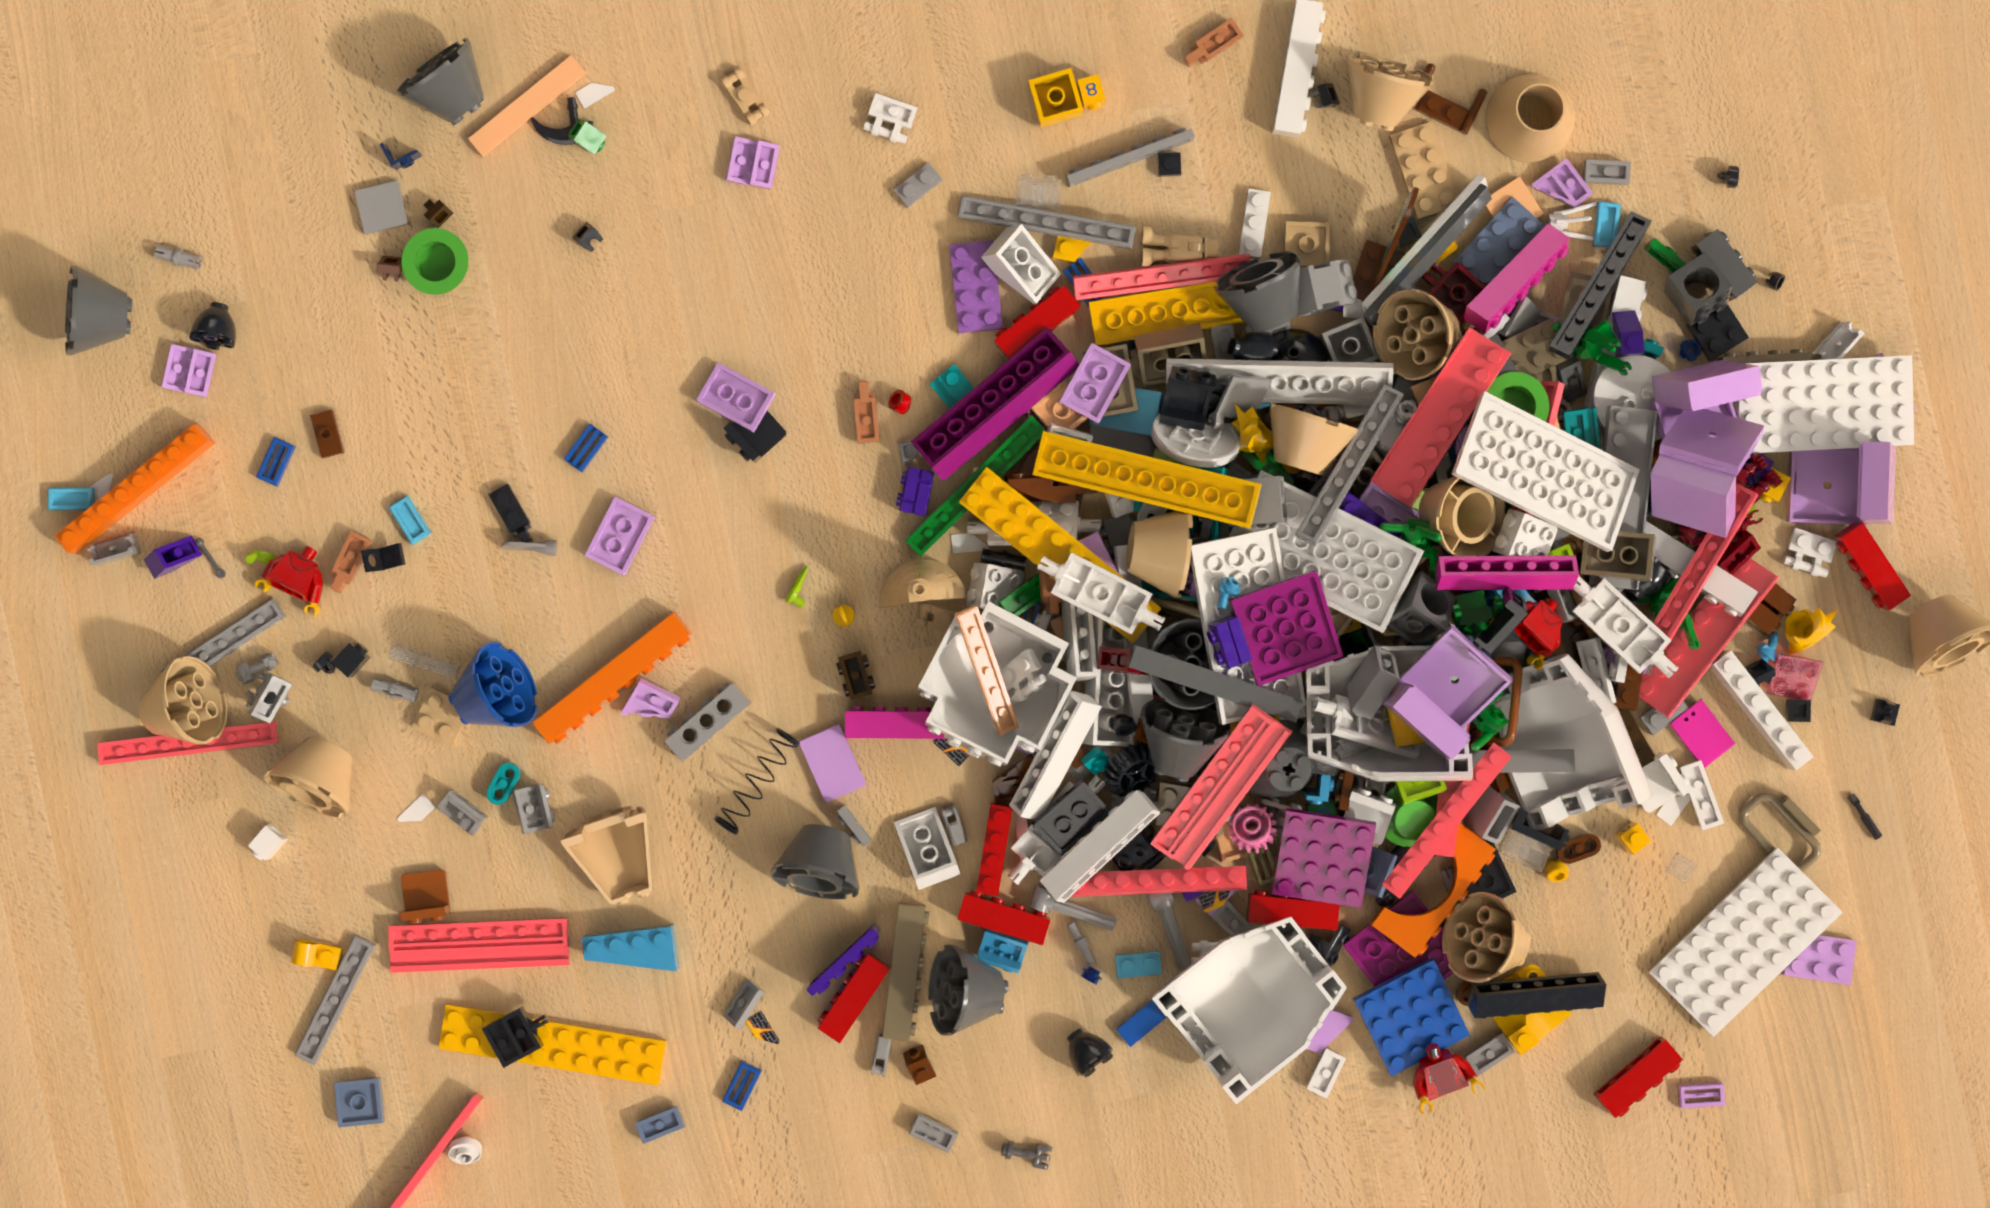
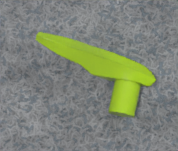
(259, 555)
(795, 589)

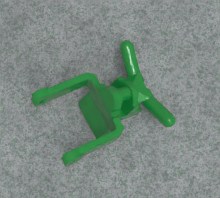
(1592, 343)
(1418, 534)
(1659, 599)
(1473, 609)
(1489, 722)

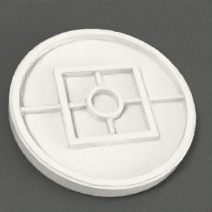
(1629, 390)
(1197, 447)

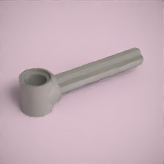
(1044, 902)
(1162, 903)

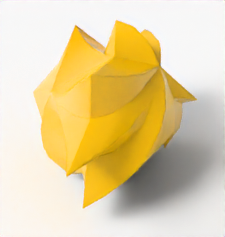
(1253, 433)
(1807, 628)

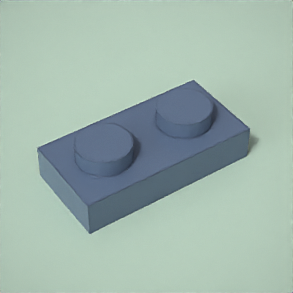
(660, 1124)

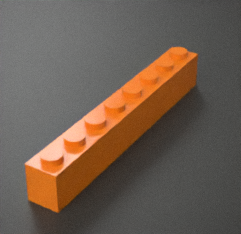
(134, 489)
(612, 678)

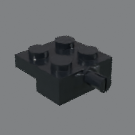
(514, 1036)

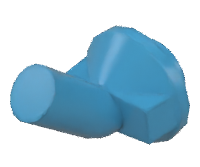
(1228, 587)
(1767, 652)

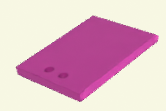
(1702, 733)

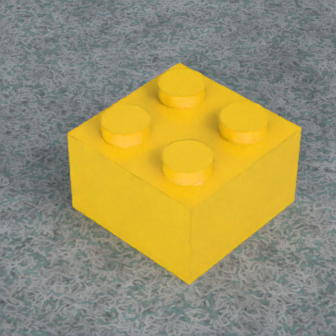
(1055, 98)

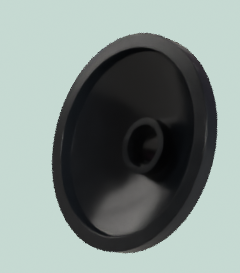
(1300, 341)

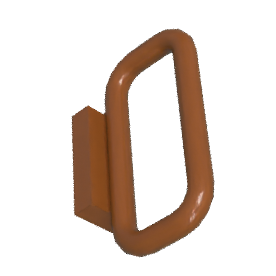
(1515, 700)

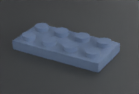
(1499, 241)

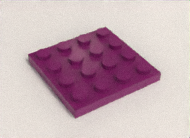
(1287, 627)
(1324, 857)
(1383, 958)

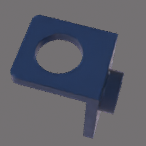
(404, 161)

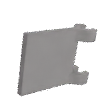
(1245, 393)

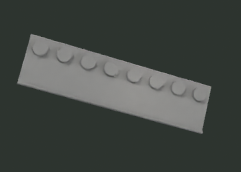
(1631, 439)

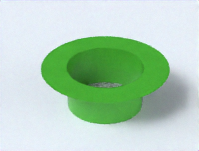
(435, 261)
(1522, 392)
(1409, 819)

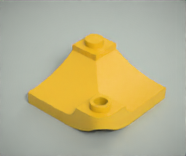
(1527, 1030)

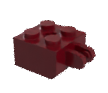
(1454, 279)

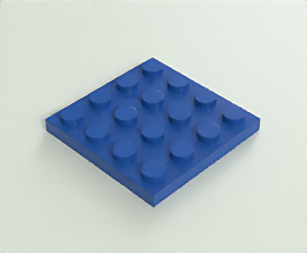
(1411, 1014)

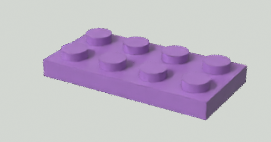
(975, 288)

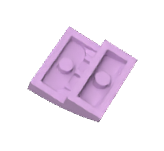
(752, 163)
(188, 370)

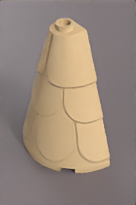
(921, 581)

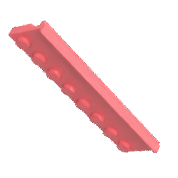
(1440, 417)
(1714, 631)
(1221, 787)
(479, 945)

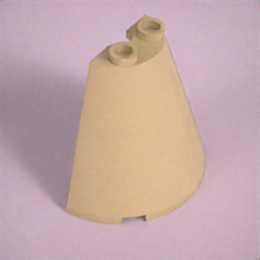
(614, 853)

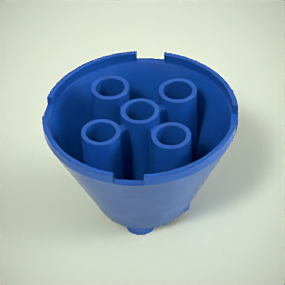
(495, 689)

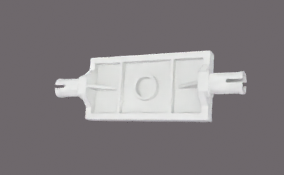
(1062, 513)
(1101, 593)
(1622, 626)
(1361, 729)
(1034, 849)

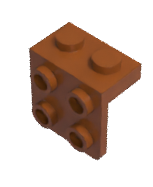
(425, 896)

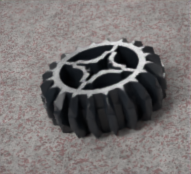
(1130, 770)

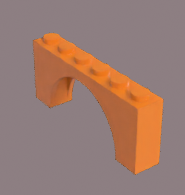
(1415, 930)

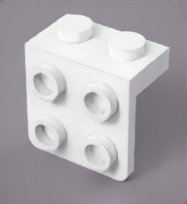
(1524, 536)
(991, 584)
(1663, 781)
(1371, 808)

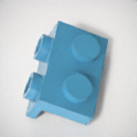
(1316, 796)
(1002, 950)

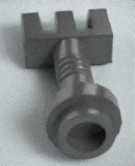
(1008, 1150)

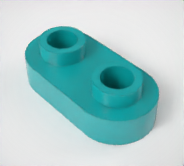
(503, 782)

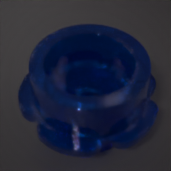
(1694, 345)
(1091, 975)

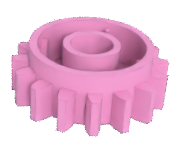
(1252, 839)

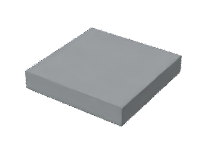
(381, 207)

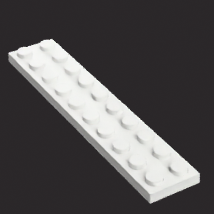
(1302, 380)

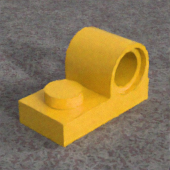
(318, 954)

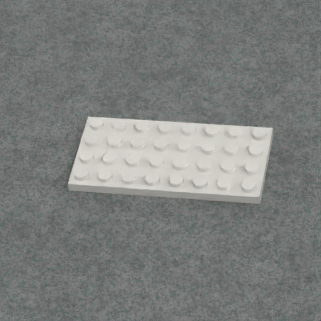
(1832, 403)
(1545, 471)
(1356, 562)
(1254, 563)
(1745, 942)

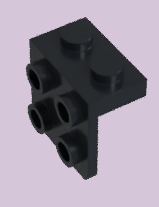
(760, 442)
(1137, 850)

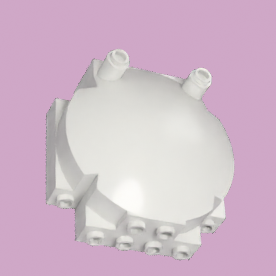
(958, 699)

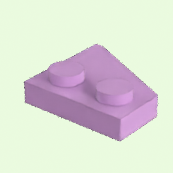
(1563, 184)
(650, 701)
(1332, 1026)

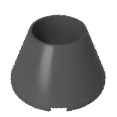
(1263, 291)
(818, 863)

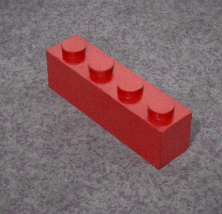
(1049, 313)
(1872, 566)
(994, 849)
(1306, 913)
(1004, 918)
(854, 997)
(1638, 1077)

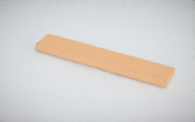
(527, 105)
(987, 670)

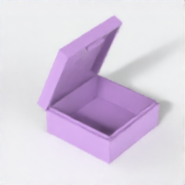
(1703, 387)
(1698, 473)
(1859, 489)
(1437, 706)

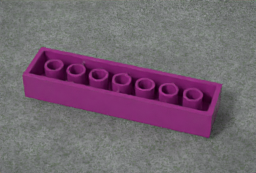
(995, 403)

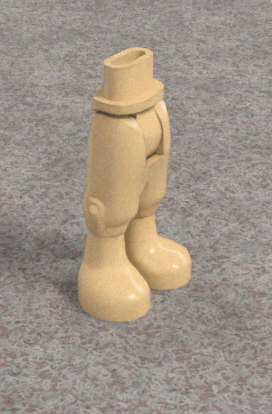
(1180, 247)

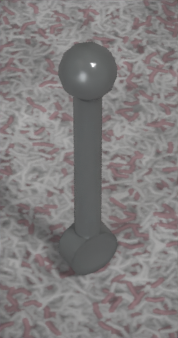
(220, 572)

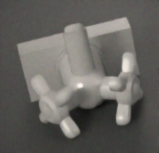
(268, 696)

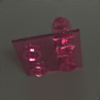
(1795, 677)

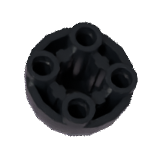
(214, 327)
(1253, 346)
(1646, 589)
(1087, 1051)

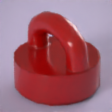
(900, 401)

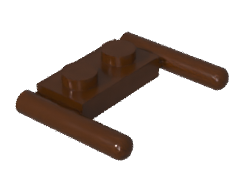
(1446, 111)

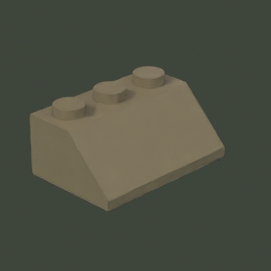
(1173, 343)

